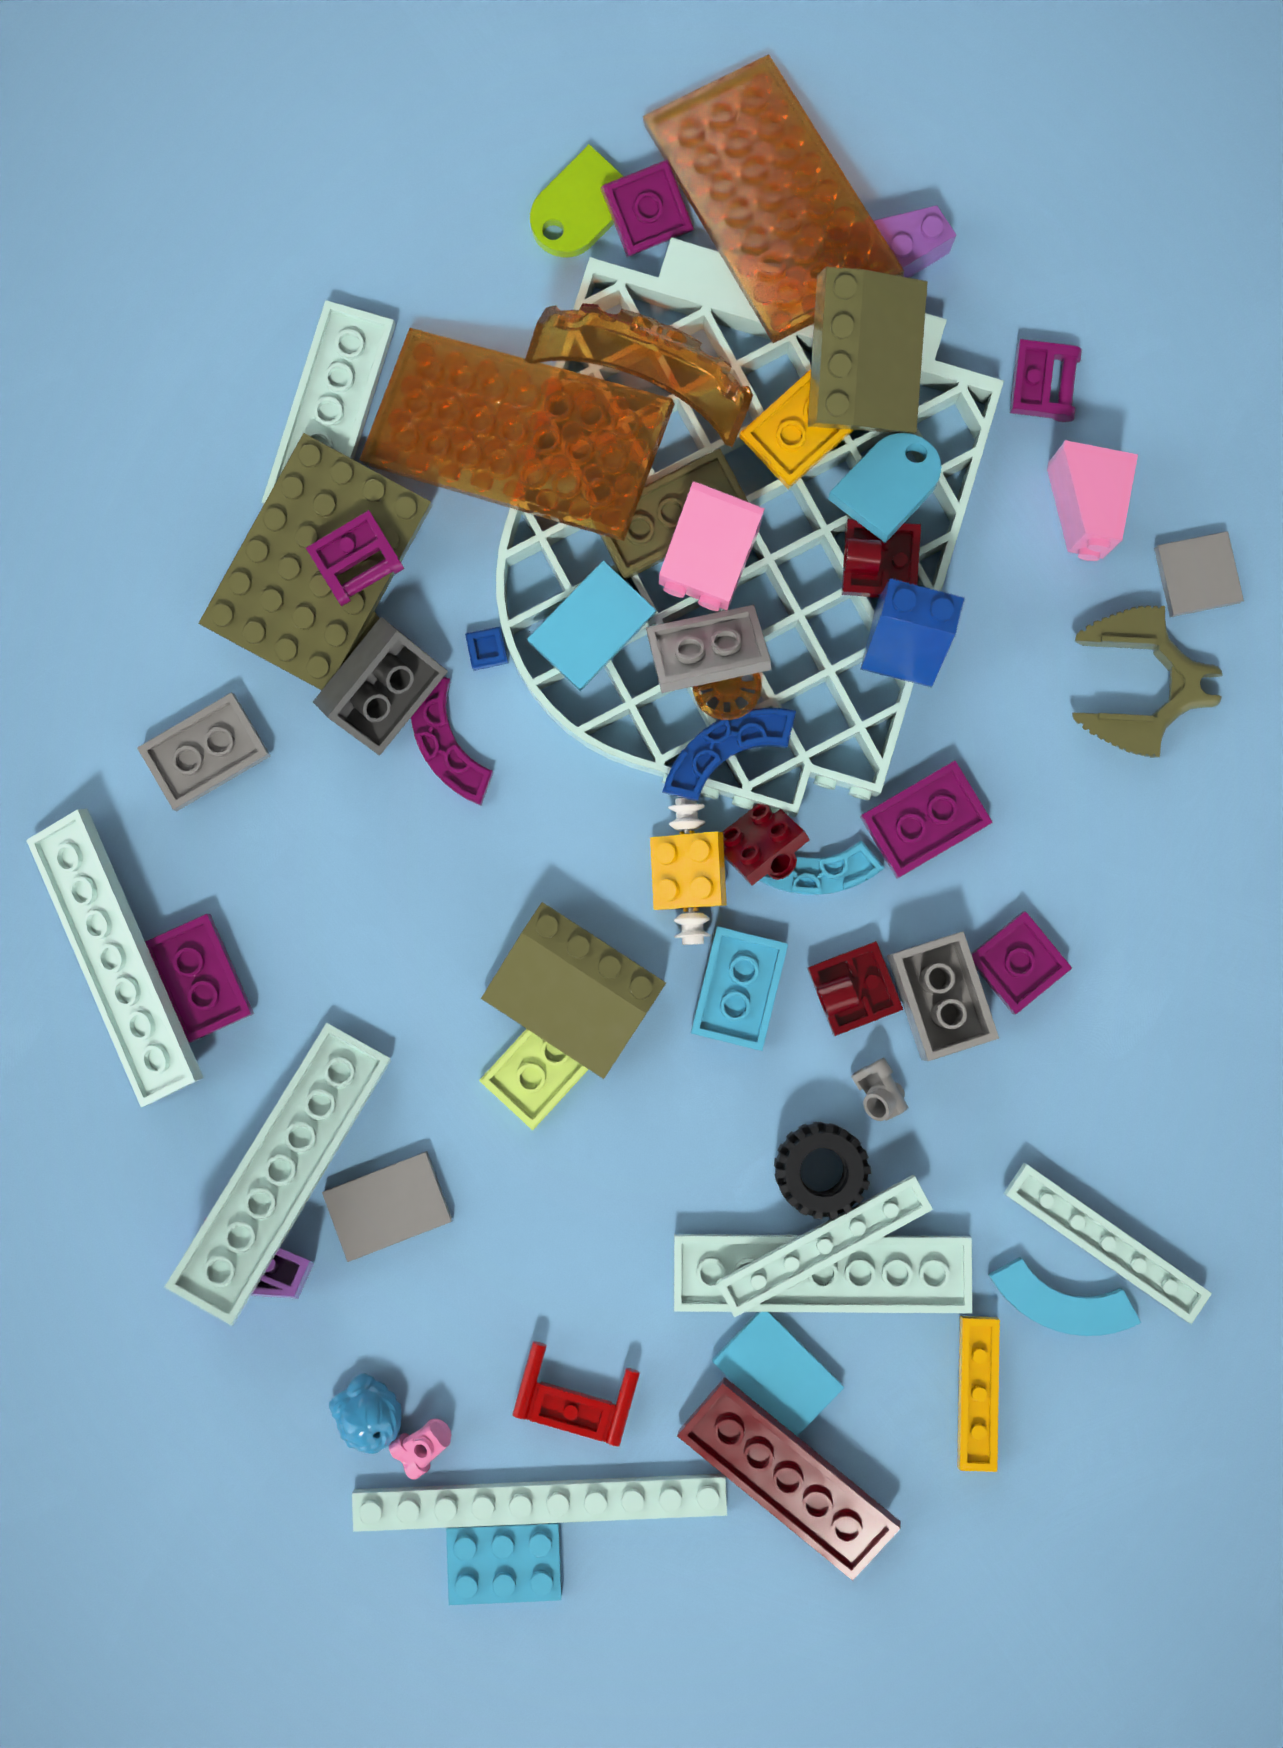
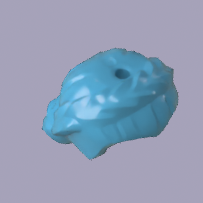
(367, 1409)

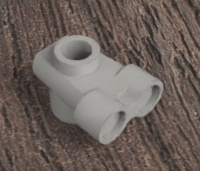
(884, 1095)

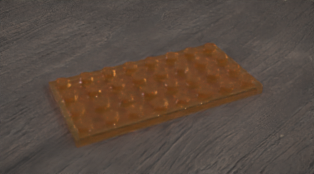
(767, 192)
(518, 433)

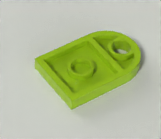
(575, 205)

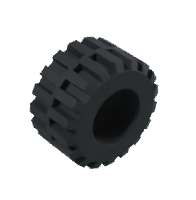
(844, 1193)

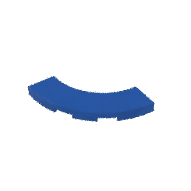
(723, 740)

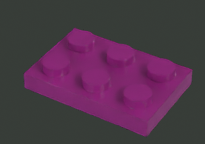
(926, 819)
(199, 977)

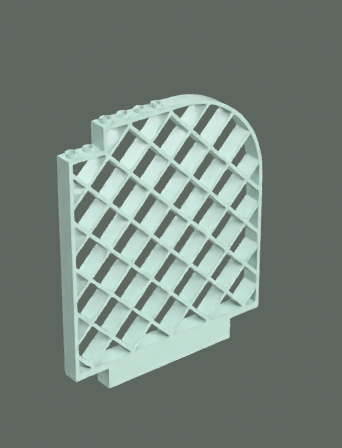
(702, 287)

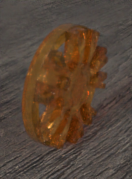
(728, 691)

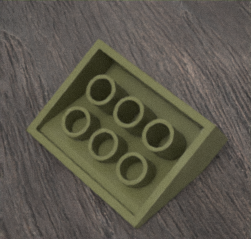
(867, 351)
(573, 990)

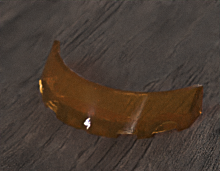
(647, 351)

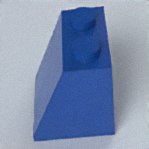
(911, 632)

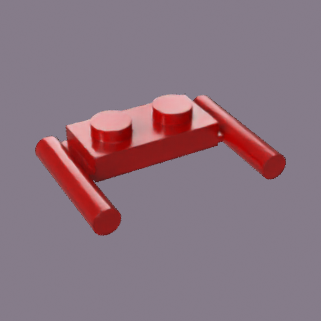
(572, 1409)

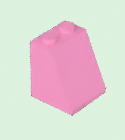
(1091, 496)
(710, 547)

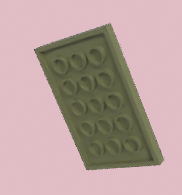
(274, 592)

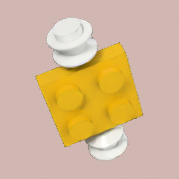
(688, 871)

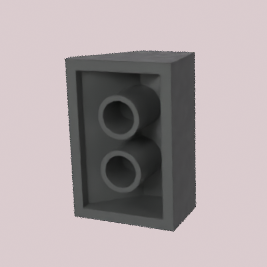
(379, 686)

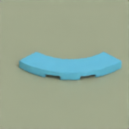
(829, 873)
(1063, 1312)

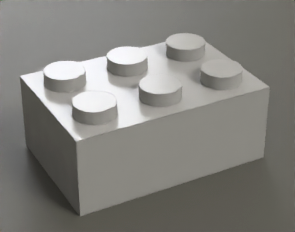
(942, 996)

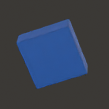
(486, 648)

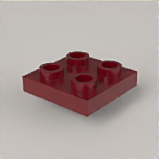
(872, 563)
(763, 844)
(855, 988)

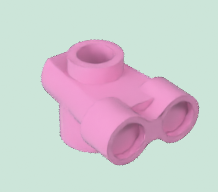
(421, 1447)

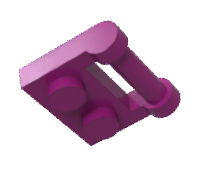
(1034, 379)
(347, 548)

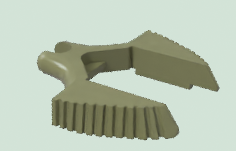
(1146, 630)

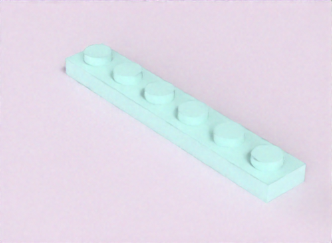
(1107, 1243)
(824, 1245)

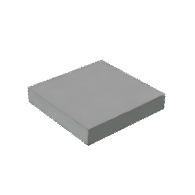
(1198, 574)

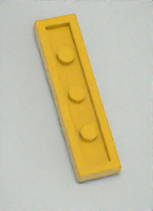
(978, 1393)

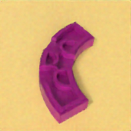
(442, 750)

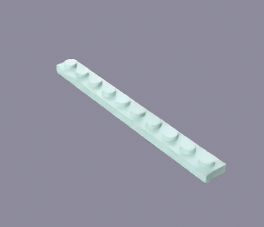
(539, 1502)

